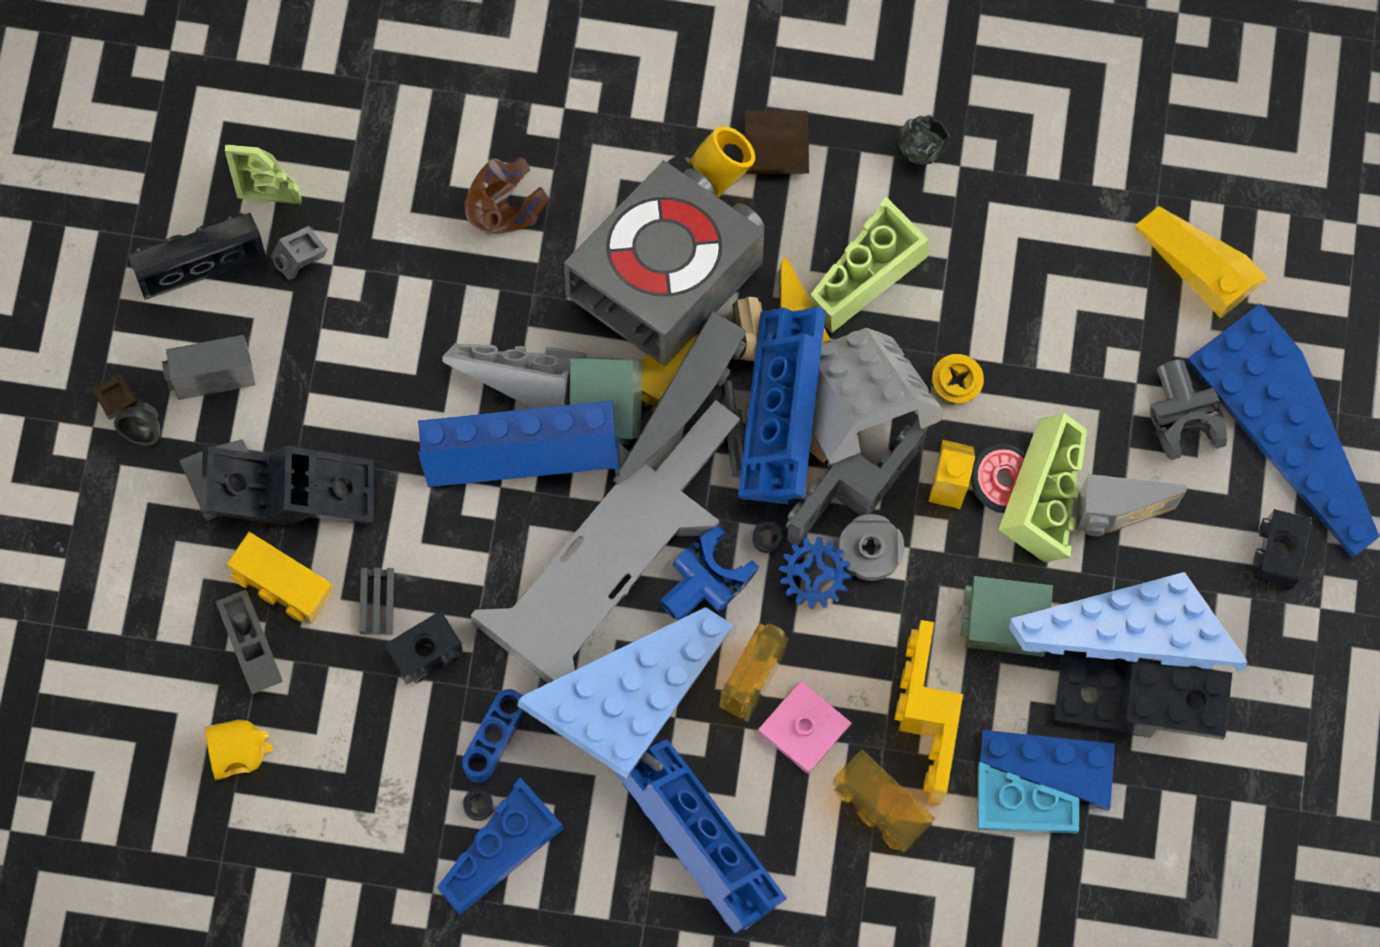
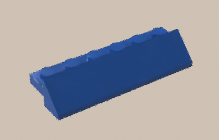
(782, 405)
(519, 444)
(703, 838)

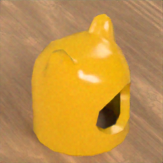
(716, 165)
(236, 747)

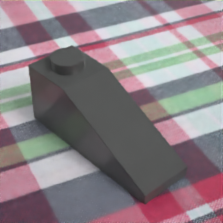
(249, 641)

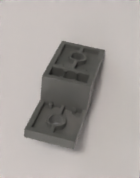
(855, 483)

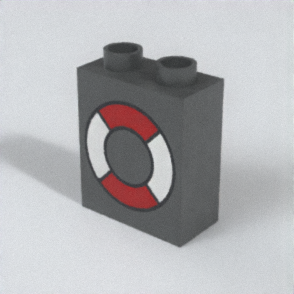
(665, 261)

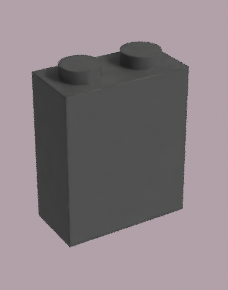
(208, 367)

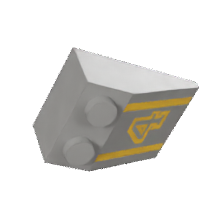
(1119, 502)

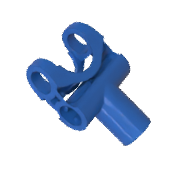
(705, 579)

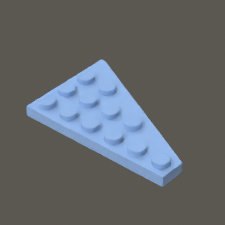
(1145, 620)
(627, 696)

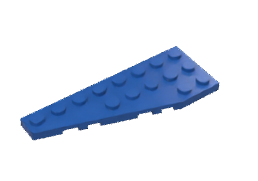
(1278, 405)

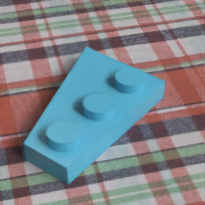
(1022, 806)

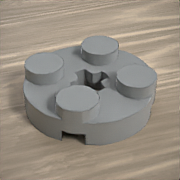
(884, 534)

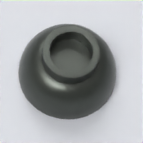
(138, 424)

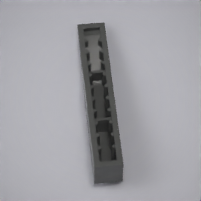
(692, 383)

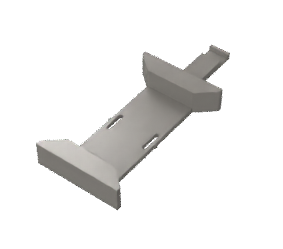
(618, 541)

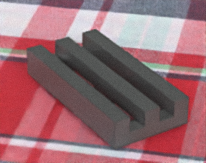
(377, 574)

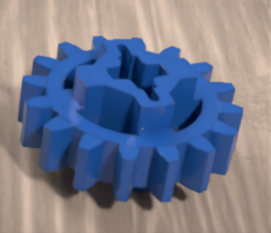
(816, 557)

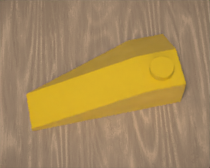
(1206, 264)

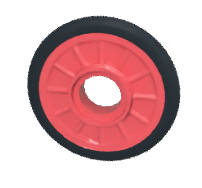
(985, 471)

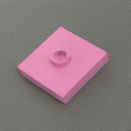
(804, 727)

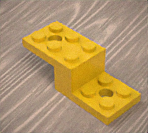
(928, 712)

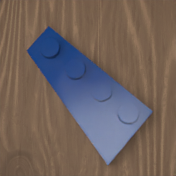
(1059, 763)
(510, 837)

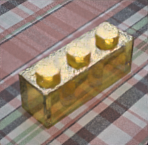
(882, 802)

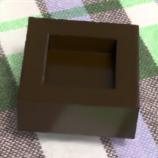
(114, 396)

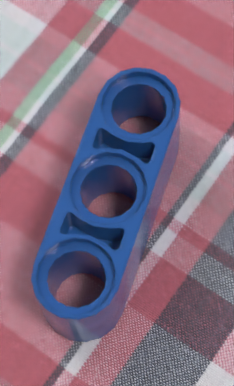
(490, 751)

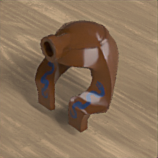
(488, 194)

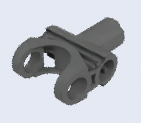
(1185, 409)

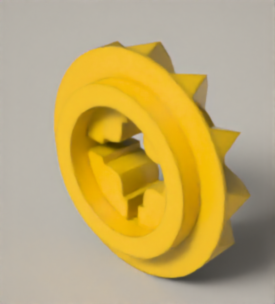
(959, 365)

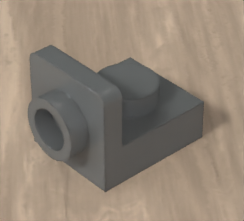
(297, 251)

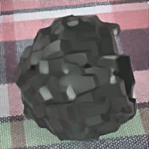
(923, 139)

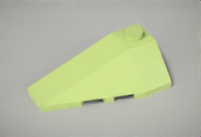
(260, 176)

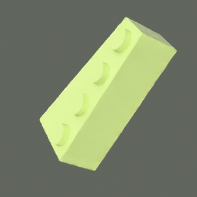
(870, 265)
(1045, 489)

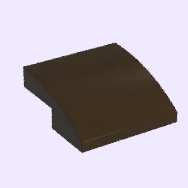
(778, 141)

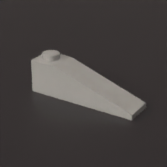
(528, 377)

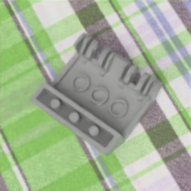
(863, 385)

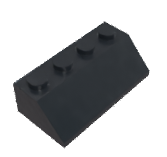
(197, 255)

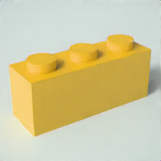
(279, 579)

